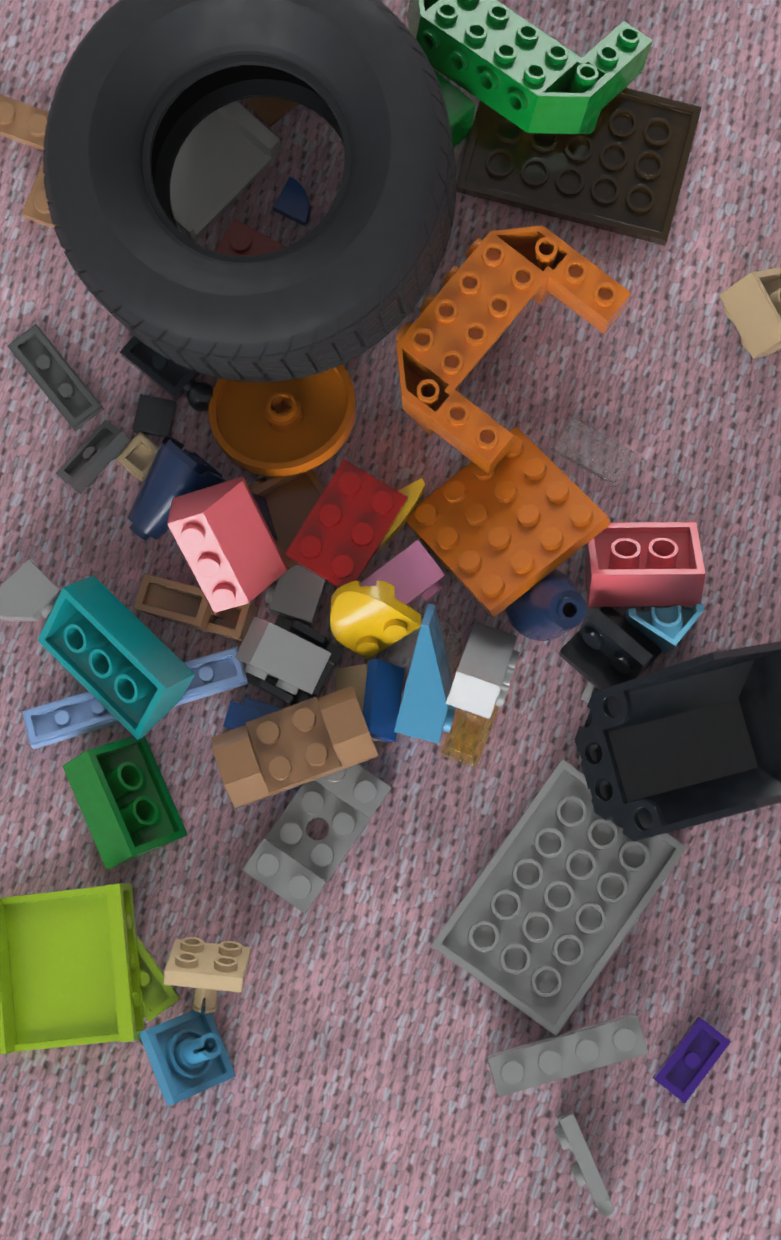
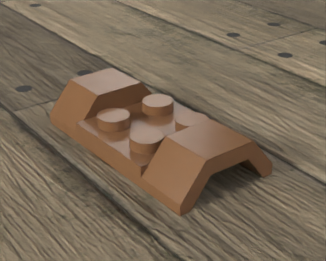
(293, 746)

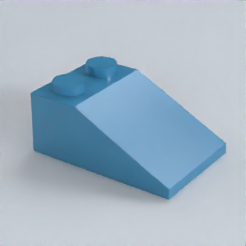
(427, 686)

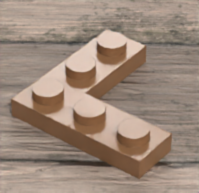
(28, 125)

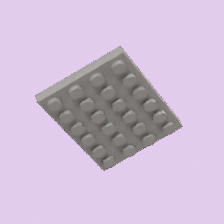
(555, 901)

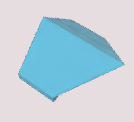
(665, 625)

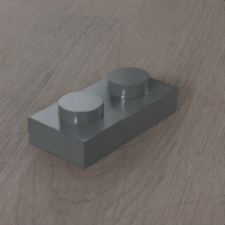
(93, 456)

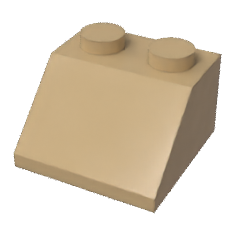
(756, 310)

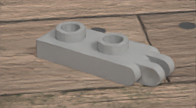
(584, 1168)

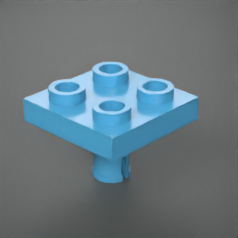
(187, 1055)

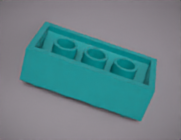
(114, 655)

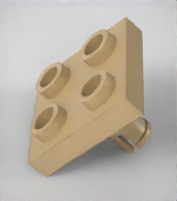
(207, 969)

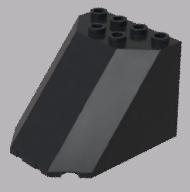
(686, 742)

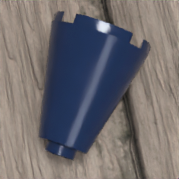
(169, 476)
(548, 608)

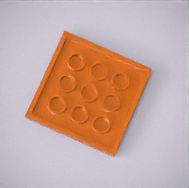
(507, 525)

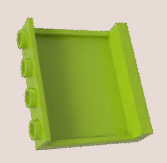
(69, 969)

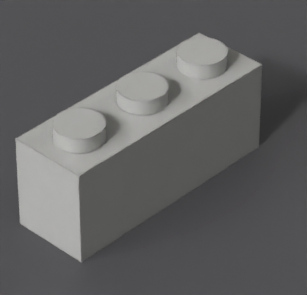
(484, 671)

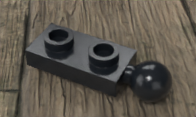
(168, 375)

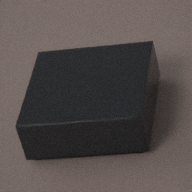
(154, 416)

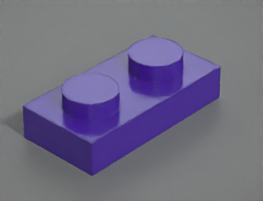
(691, 1059)

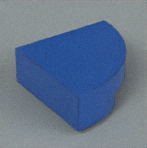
(293, 202)

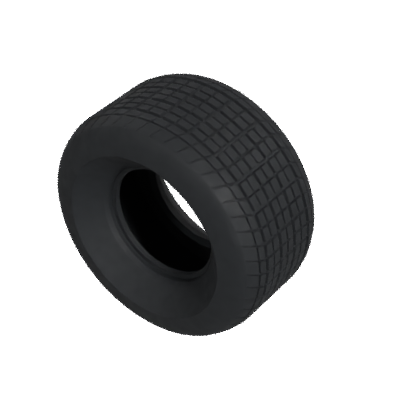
(280, 315)

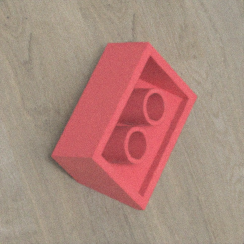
(226, 543)
(645, 565)

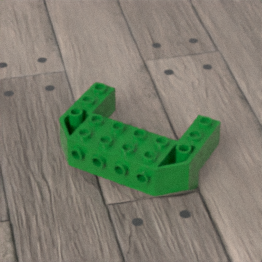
(522, 67)

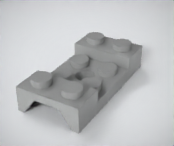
(300, 866)

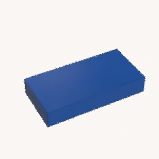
(382, 699)

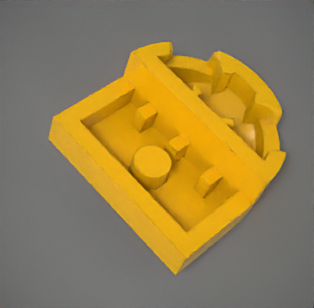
(370, 617)

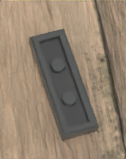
(55, 377)

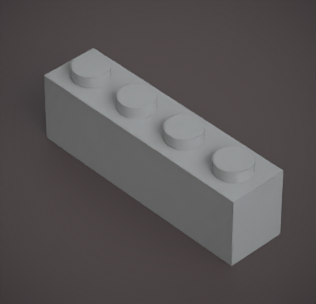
(567, 1054)

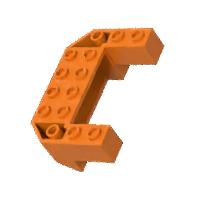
(472, 315)

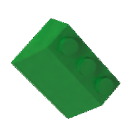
(124, 800)

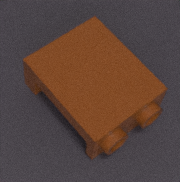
(289, 503)

